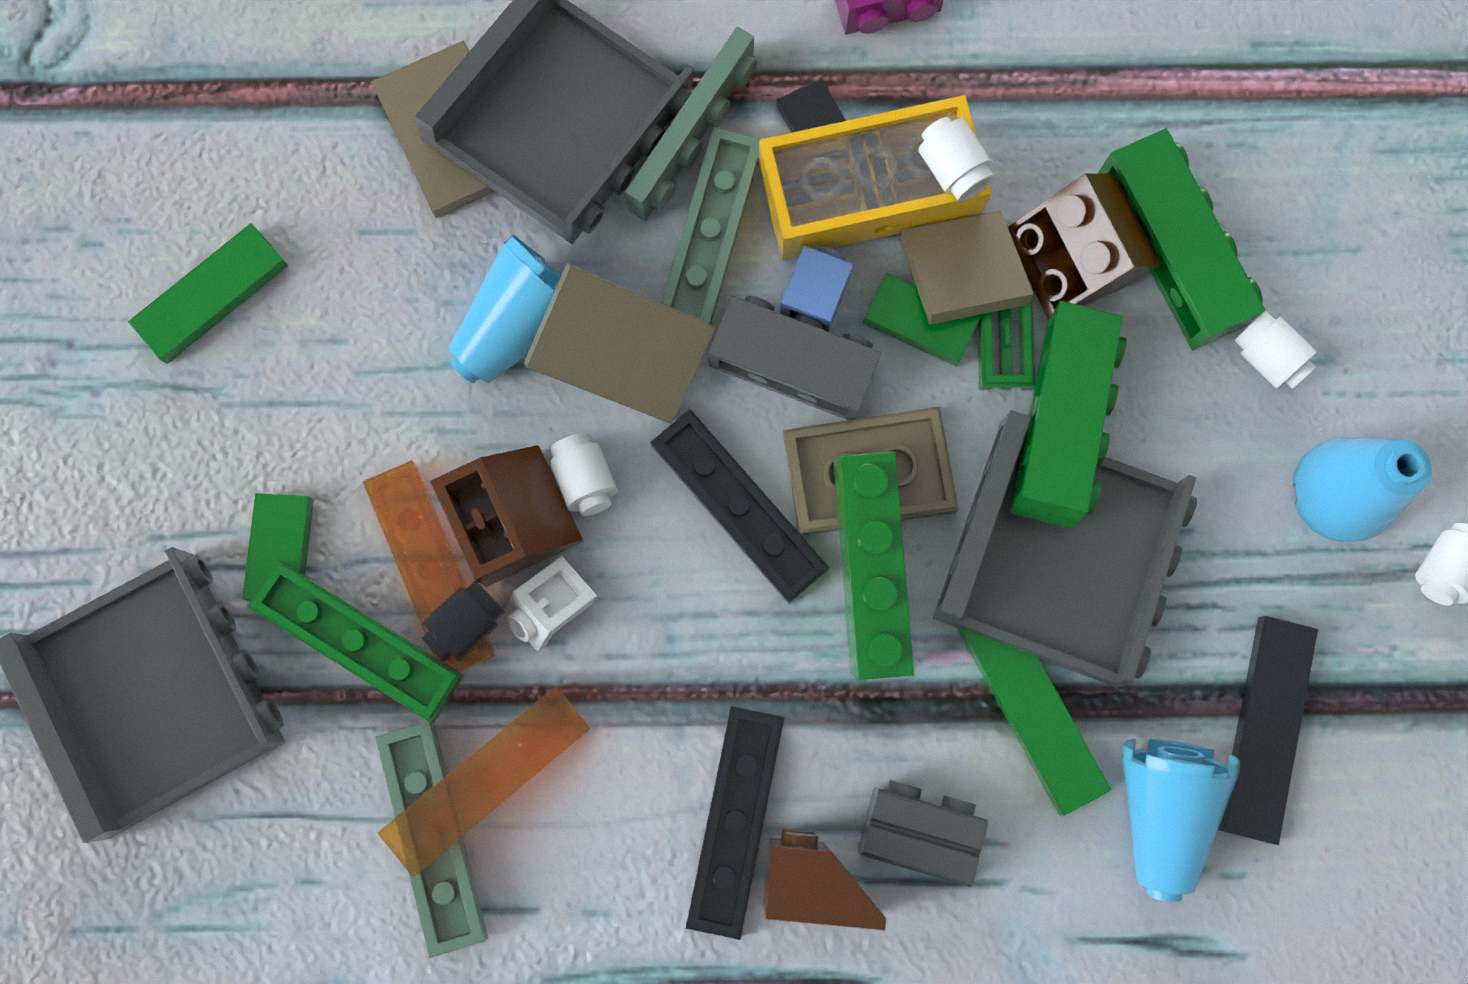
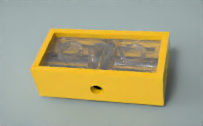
(859, 179)

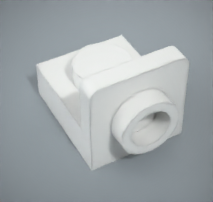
(547, 603)

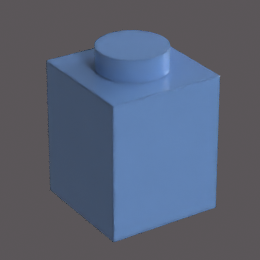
(817, 285)

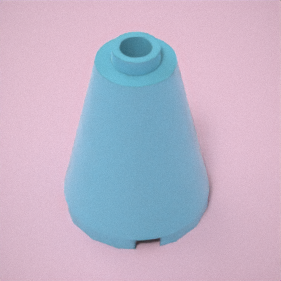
(504, 313)
(1358, 485)
(1174, 811)

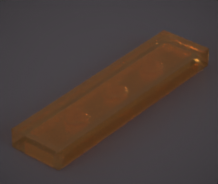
(420, 547)
(483, 781)

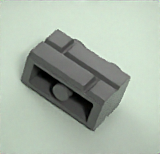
(923, 835)

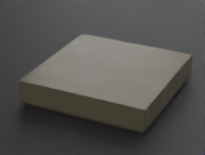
(966, 267)

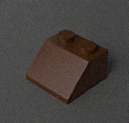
(813, 886)

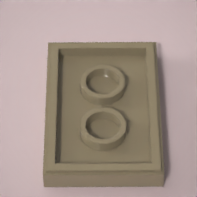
(402, 97)
(618, 344)
(921, 462)

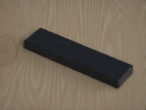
(739, 506)
(1269, 728)
(735, 823)

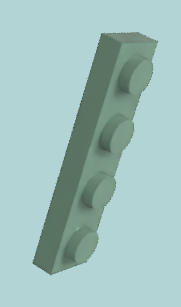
(681, 141)
(712, 224)
(445, 887)

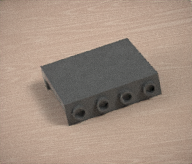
(553, 112)
(1063, 591)
(140, 697)

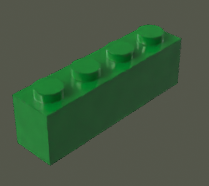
(1197, 258)
(1068, 416)
(873, 565)

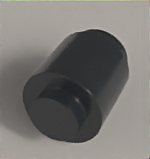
(462, 622)

